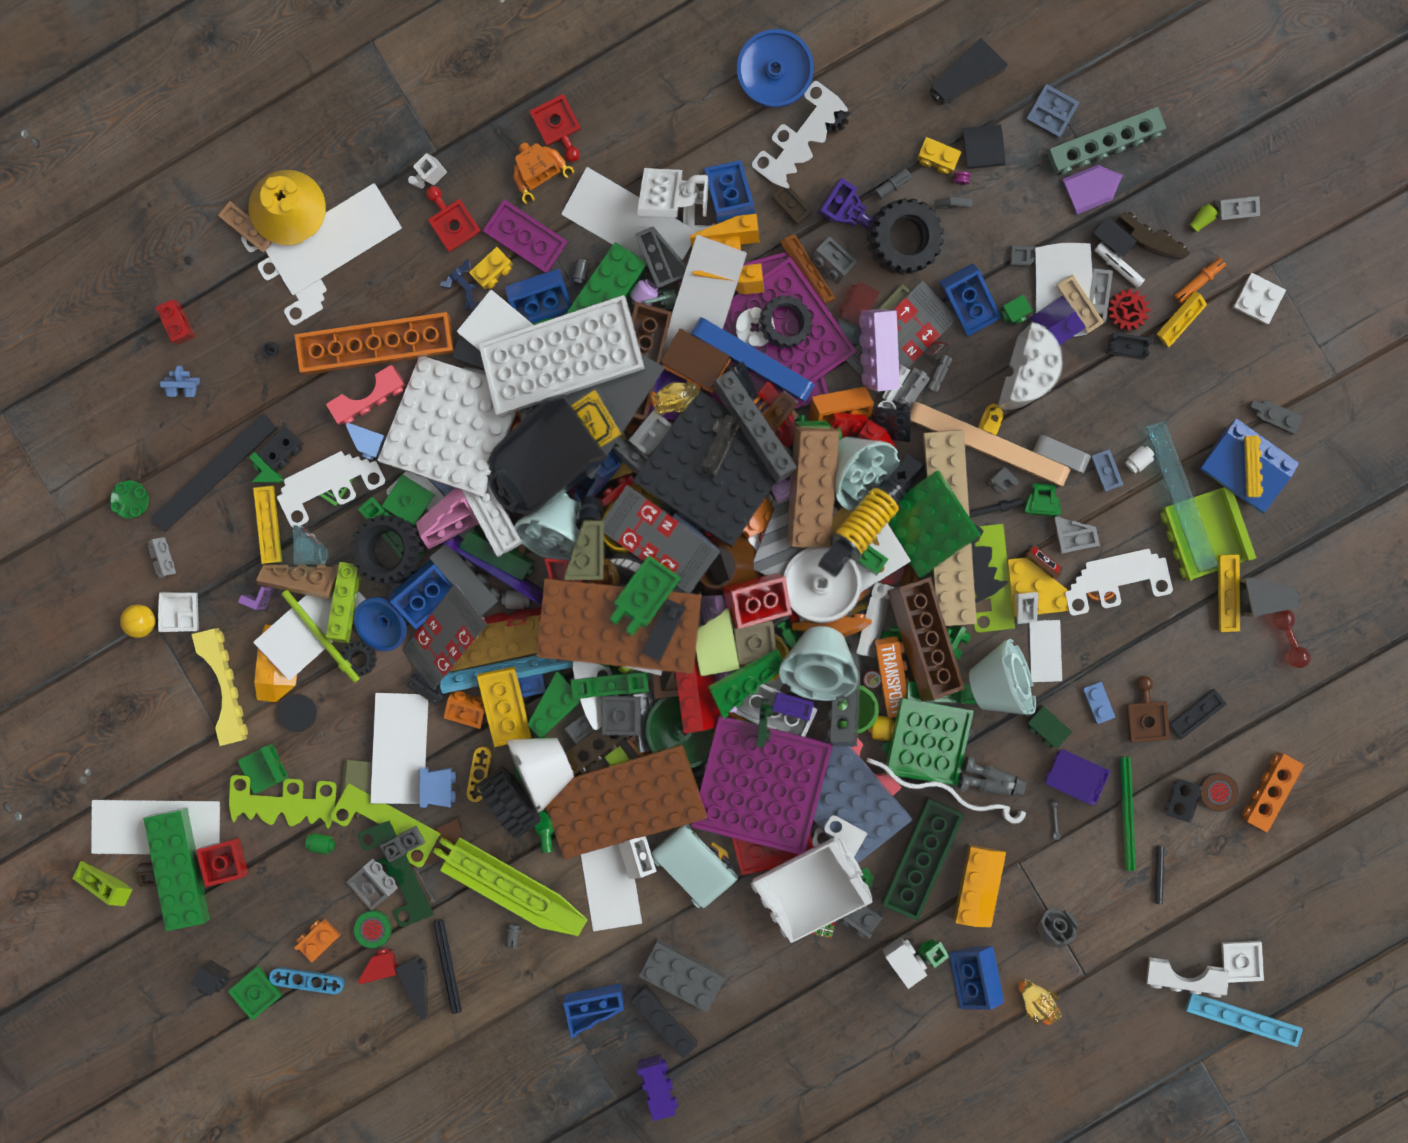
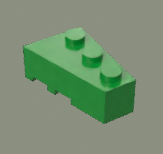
(553, 706)

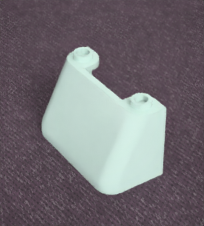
(693, 866)

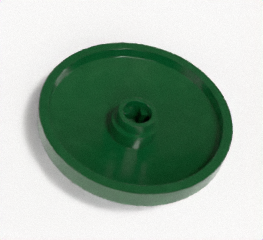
(666, 730)

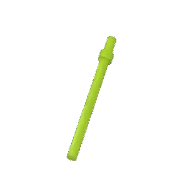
(344, 665)

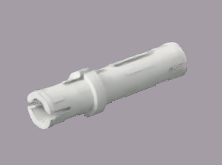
(1102, 249)

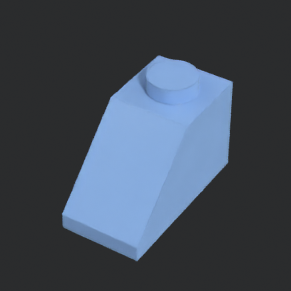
(366, 441)

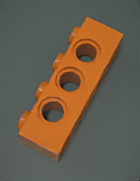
(1282, 788)

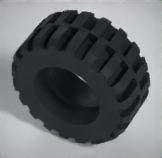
(929, 231)

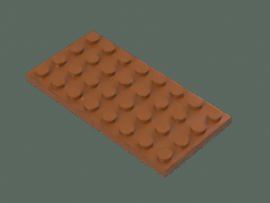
(579, 628)
(626, 802)

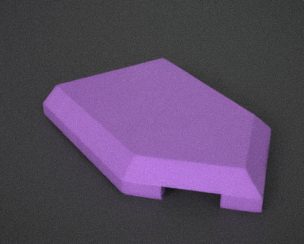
(1091, 187)

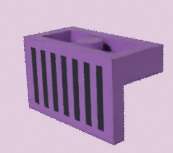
(259, 602)

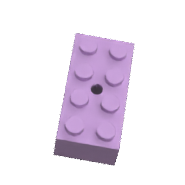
(879, 349)

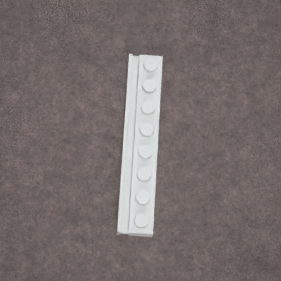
(494, 521)

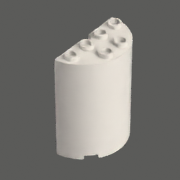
(1035, 368)
(813, 889)

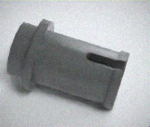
(580, 272)
(512, 935)

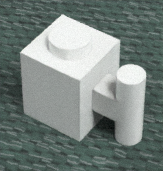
(428, 170)

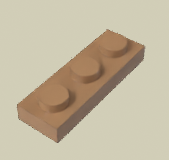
(242, 223)

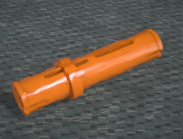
(1207, 274)

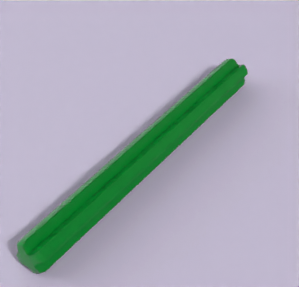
(1127, 813)

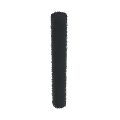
(1159, 874)

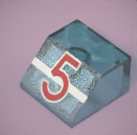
(307, 547)

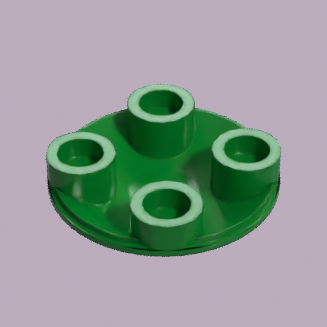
(129, 499)

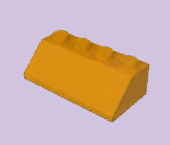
(979, 886)

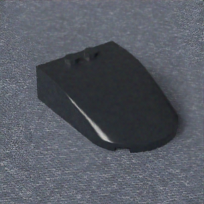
(543, 457)

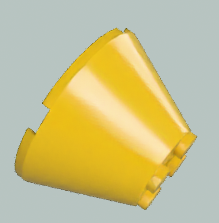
(287, 207)

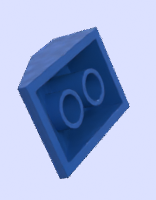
(729, 191)
(970, 299)

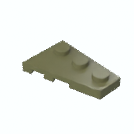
(587, 555)

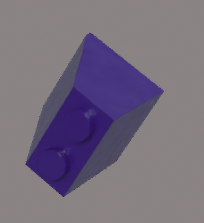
(1059, 320)
(1077, 777)

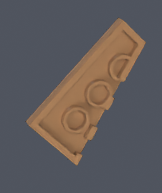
(304, 580)

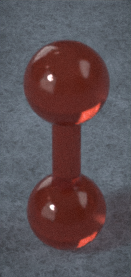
(1298, 656)

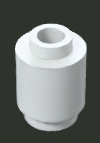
(1140, 459)

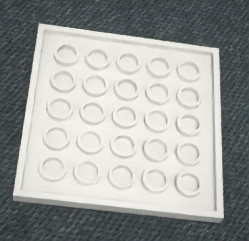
(446, 427)

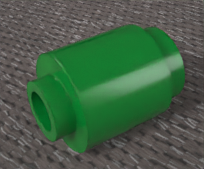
(320, 843)

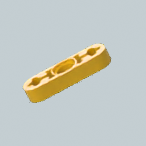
(476, 759)

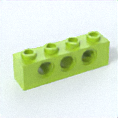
(343, 603)

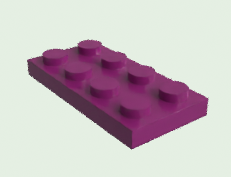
(525, 236)

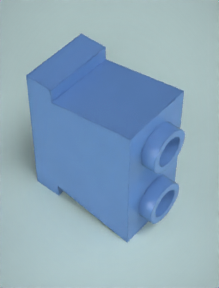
(437, 787)

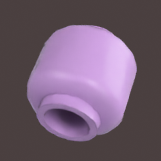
(643, 291)

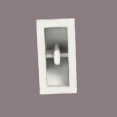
(1026, 607)

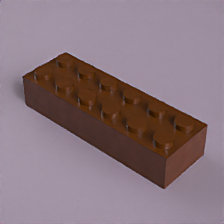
(651, 331)
(926, 639)

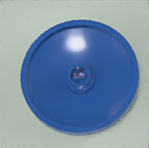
(775, 68)

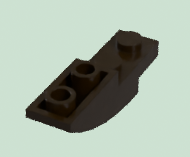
(1158, 243)

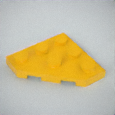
(1028, 577)

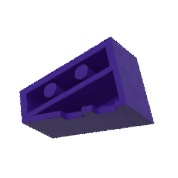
(657, 1087)

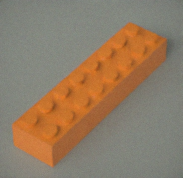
(374, 343)

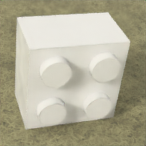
(902, 959)

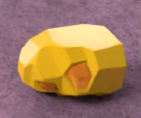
(991, 419)

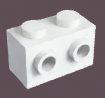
(637, 857)

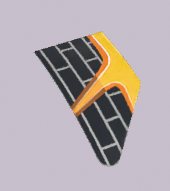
(721, 854)

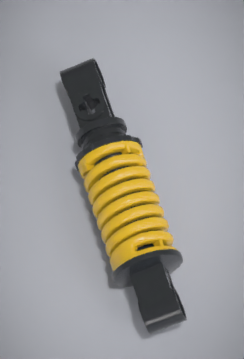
(870, 517)

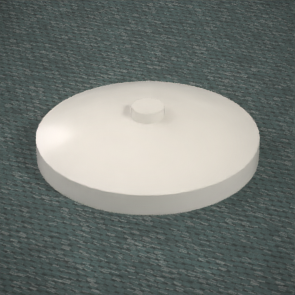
(818, 594)

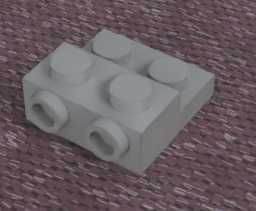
(372, 884)

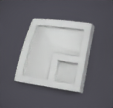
(178, 611)

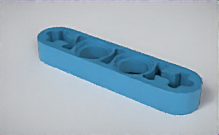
(307, 980)

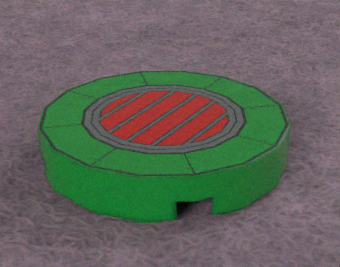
(372, 929)

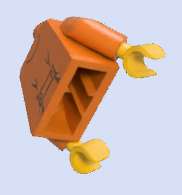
(536, 166)

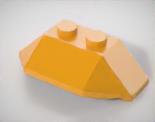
(269, 680)

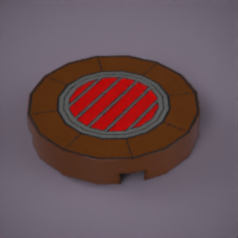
(1219, 792)

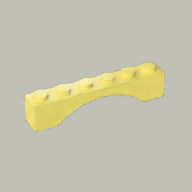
(230, 724)

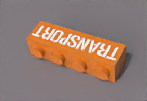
(891, 672)

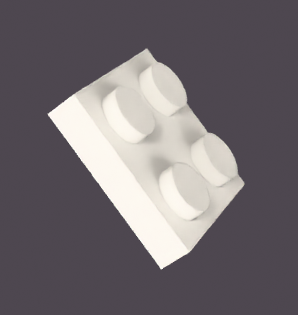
(1259, 299)
(1243, 960)

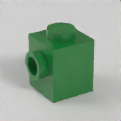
(1016, 310)

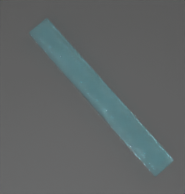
(1181, 496)

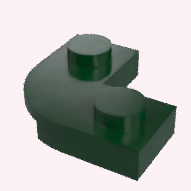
(763, 732)

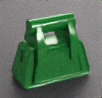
(1042, 504)

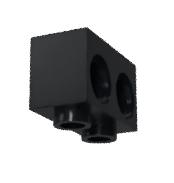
(1190, 802)

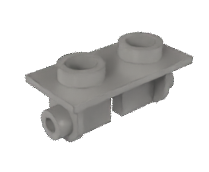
(912, 387)
(160, 549)

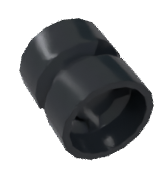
(589, 509)

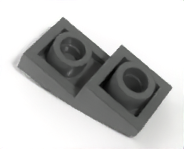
(402, 843)

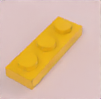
(1182, 319)

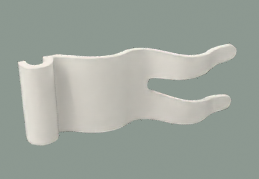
(1005, 809)

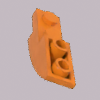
(845, 625)

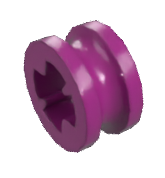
(961, 178)

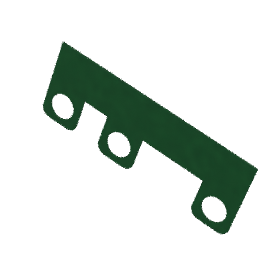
(417, 904)

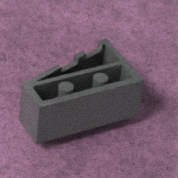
(660, 257)

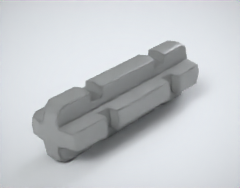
(940, 373)

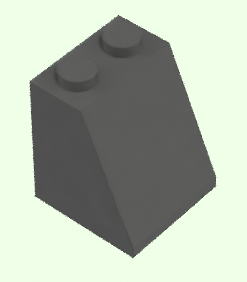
(1264, 597)

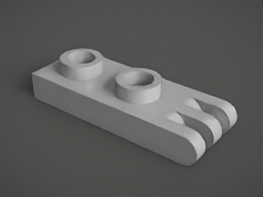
(1101, 288)

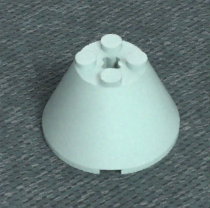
(860, 467)
(551, 530)

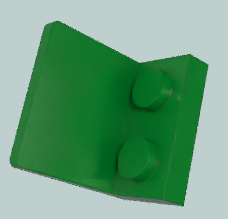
(263, 768)

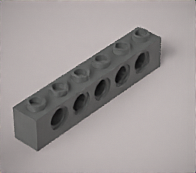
(754, 426)
(848, 735)

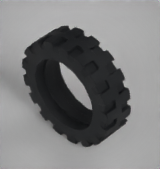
(802, 315)

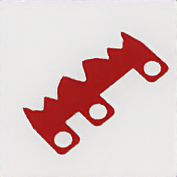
(517, 615)

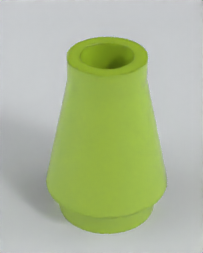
(1204, 217)

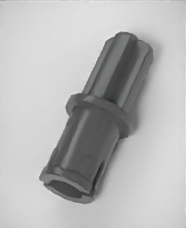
(893, 184)

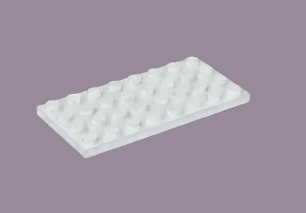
(561, 356)

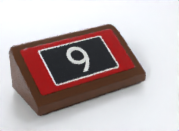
(1043, 561)

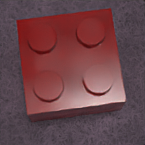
(222, 862)

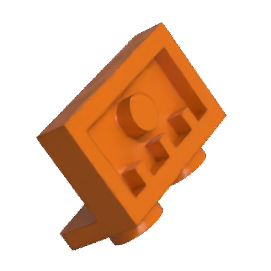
(465, 709)
(318, 940)

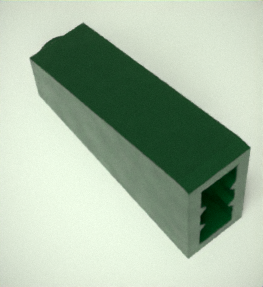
(512, 562)

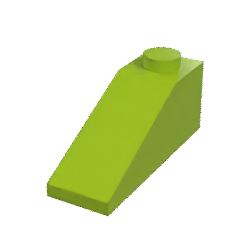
(102, 885)

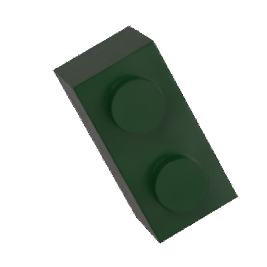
(1048, 726)

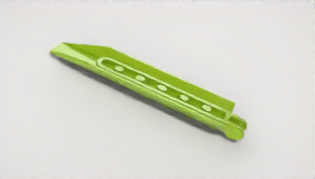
(509, 888)

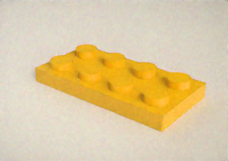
(504, 705)

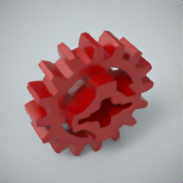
(1137, 313)

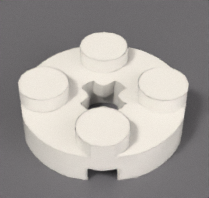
(743, 328)

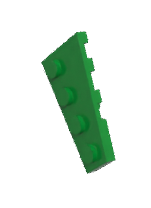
(745, 681)

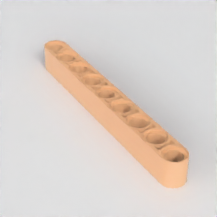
(991, 445)

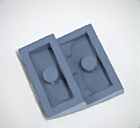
(1053, 110)

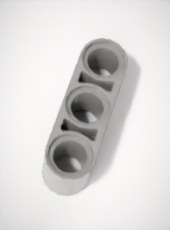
(1062, 453)

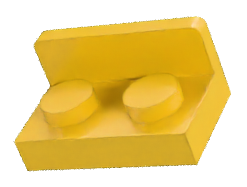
(939, 156)
(491, 268)

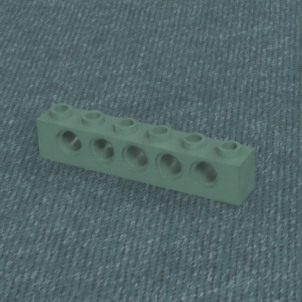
(1150, 119)

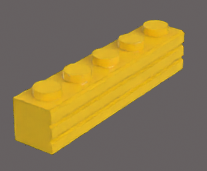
(1253, 466)

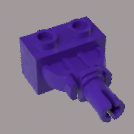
(844, 205)

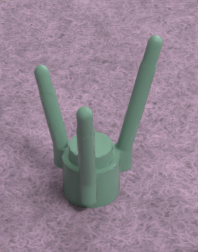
(666, 297)

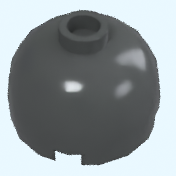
(1057, 928)

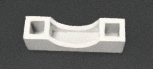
(1212, 980)

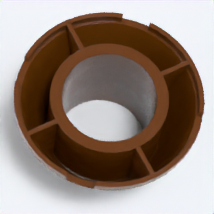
(743, 556)

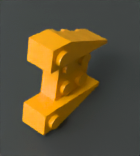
(733, 233)

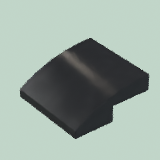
(984, 146)

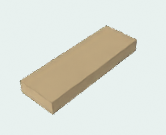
(1080, 303)

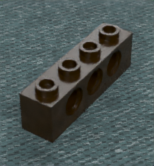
(595, 755)

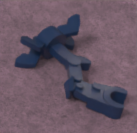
(457, 275)

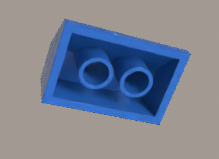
(540, 296)
(421, 594)
(976, 978)

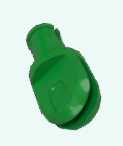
(544, 831)

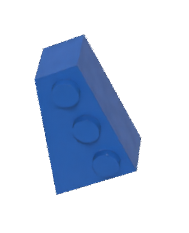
(591, 1006)

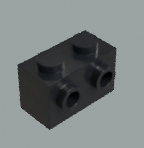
(281, 449)
(211, 978)

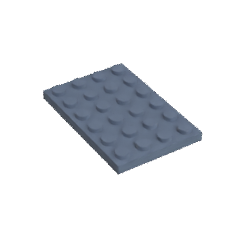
(858, 798)

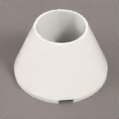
(541, 767)

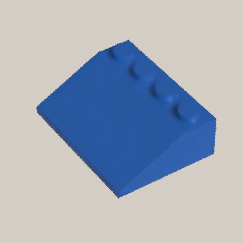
(1227, 465)

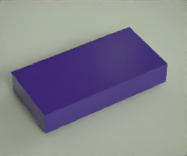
(792, 706)

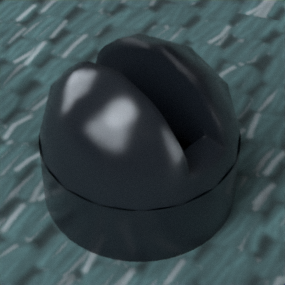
(268, 352)

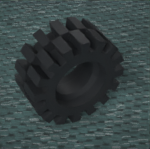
(367, 651)

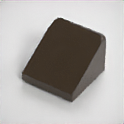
(146, 874)

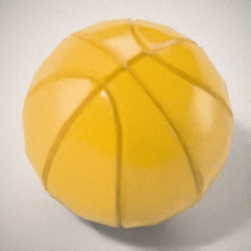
(137, 621)

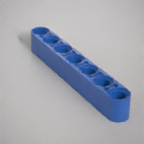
(753, 359)

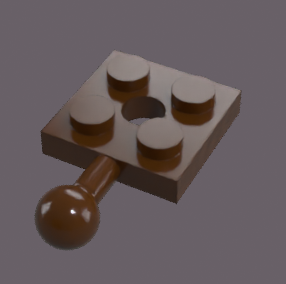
(1139, 711)

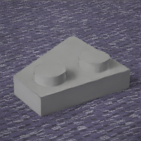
(1075, 535)

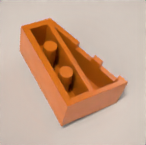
(848, 402)

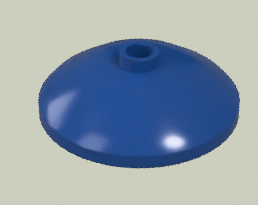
(380, 624)

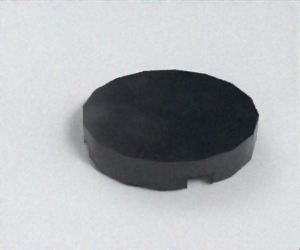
(297, 712)

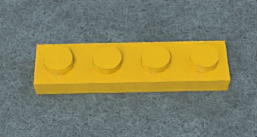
(267, 524)
(1229, 592)

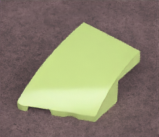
(717, 646)

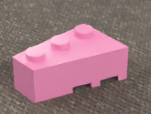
(446, 519)

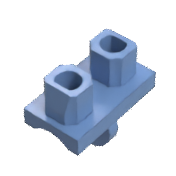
(180, 379)

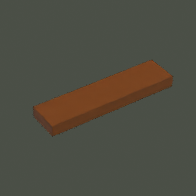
(807, 268)

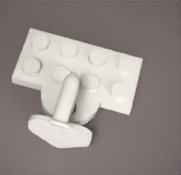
(666, 191)

